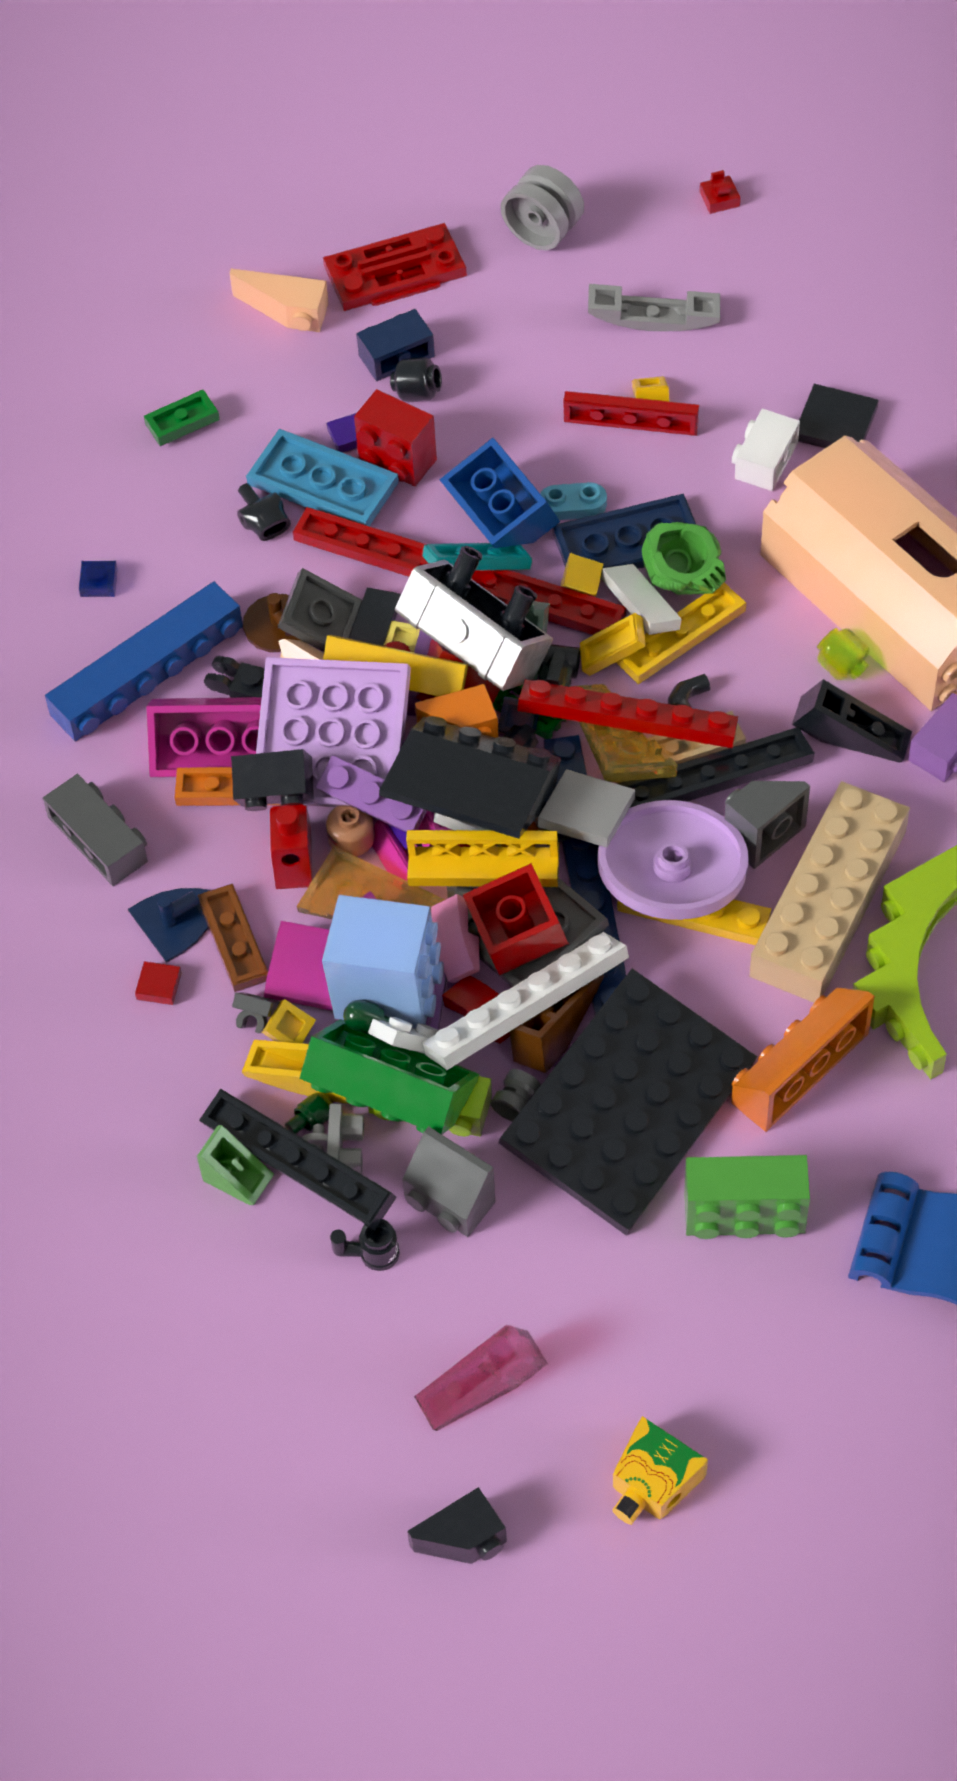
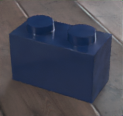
(394, 340)

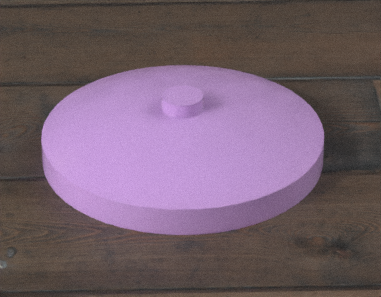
(674, 860)

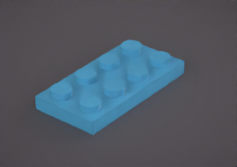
(322, 478)

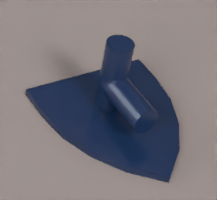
(171, 920)

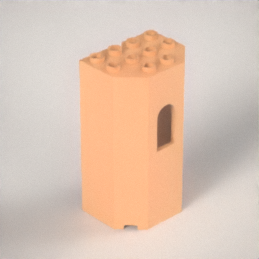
(839, 549)

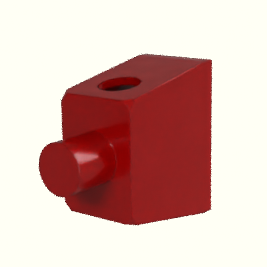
(291, 835)

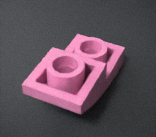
(458, 946)

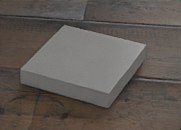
(586, 808)

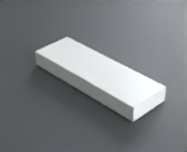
(641, 598)

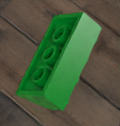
(386, 1078)

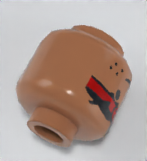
(350, 830)

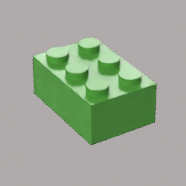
(746, 1196)

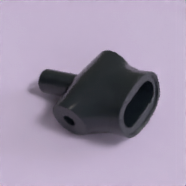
(262, 515)

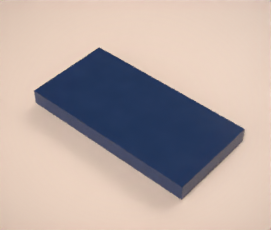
(619, 534)

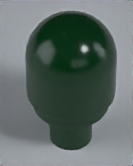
(359, 1015)
(310, 1112)

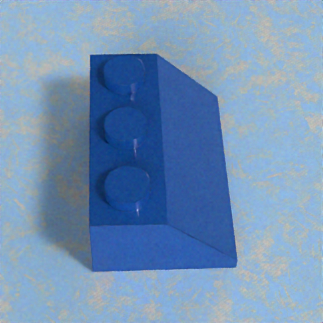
(499, 497)

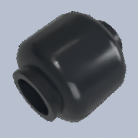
(416, 379)

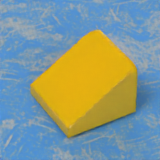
(651, 388)
(582, 575)

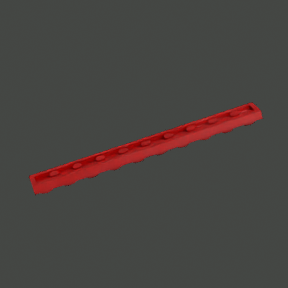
(404, 554)

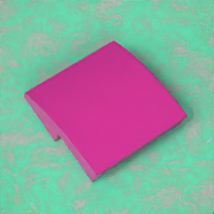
(297, 966)

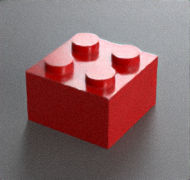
(396, 437)
(515, 919)

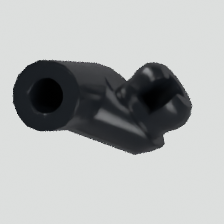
(688, 688)

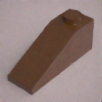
(548, 1034)

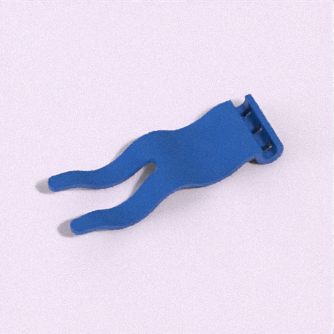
(922, 1247)

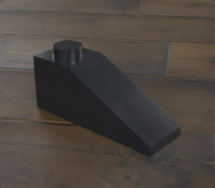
(849, 723)

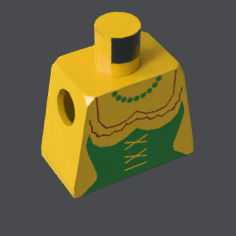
(655, 1473)

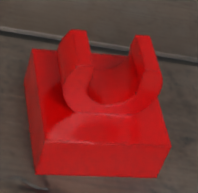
(719, 193)

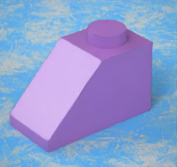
(936, 743)

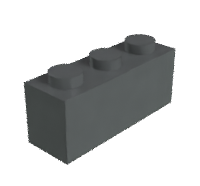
(96, 829)

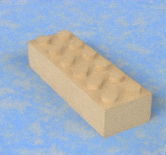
(829, 892)

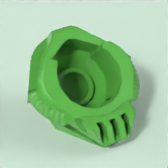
(683, 558)

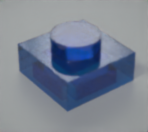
(98, 578)

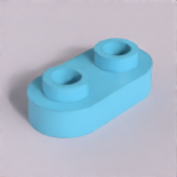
(572, 500)

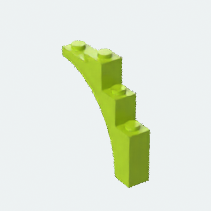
(914, 909)

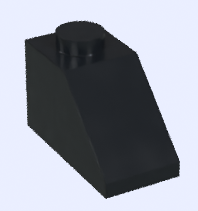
(461, 1531)

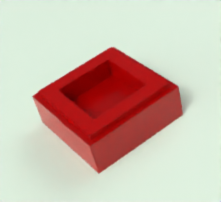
(158, 983)

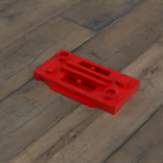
(395, 267)

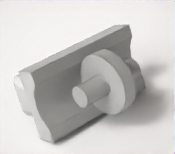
(341, 1127)

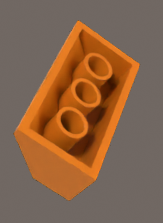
(803, 1056)

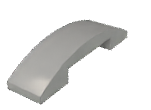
(651, 313)

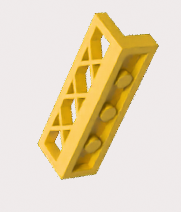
(482, 862)

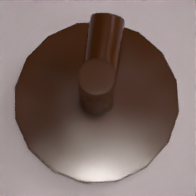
(262, 622)

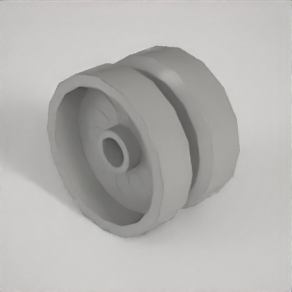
(542, 207)

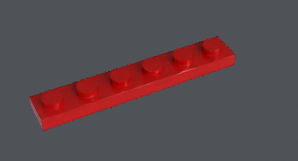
(628, 713)

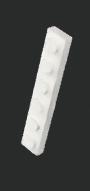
(525, 1000)

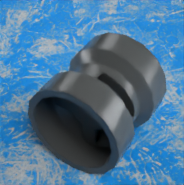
(517, 1091)

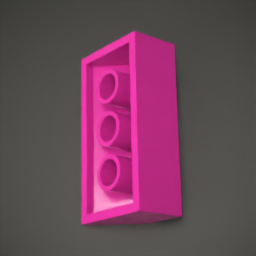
(200, 732)

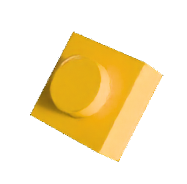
(288, 1024)

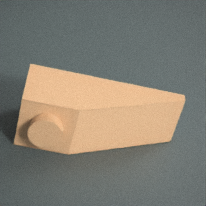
(286, 299)

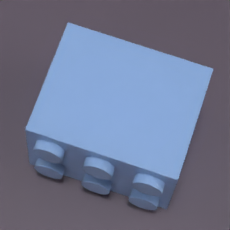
(383, 957)

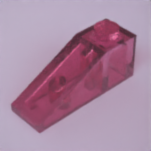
(481, 1376)

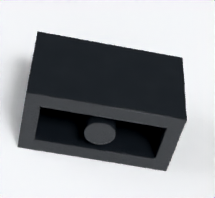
(272, 779)

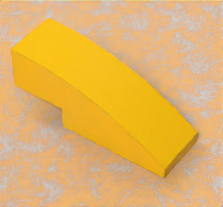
(281, 1066)

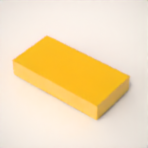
(612, 644)

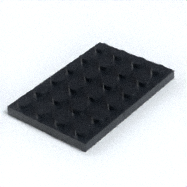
(627, 1101)

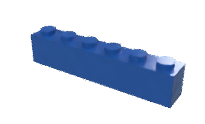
(144, 661)

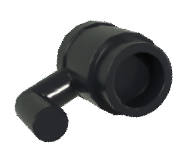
(375, 1247)

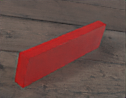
(631, 413)

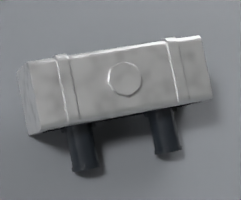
(474, 622)

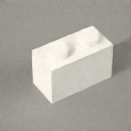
(766, 449)

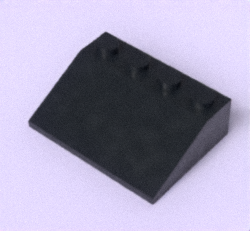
(472, 776)

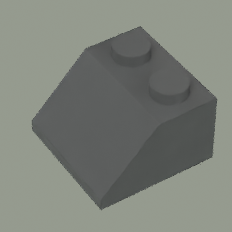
(768, 815)
(449, 1183)

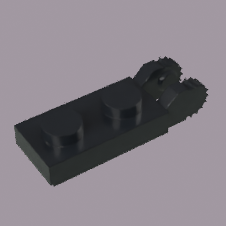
(246, 682)

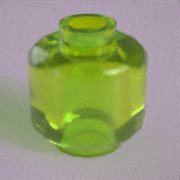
(843, 654)

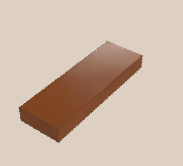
(233, 937)

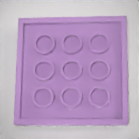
(334, 710)

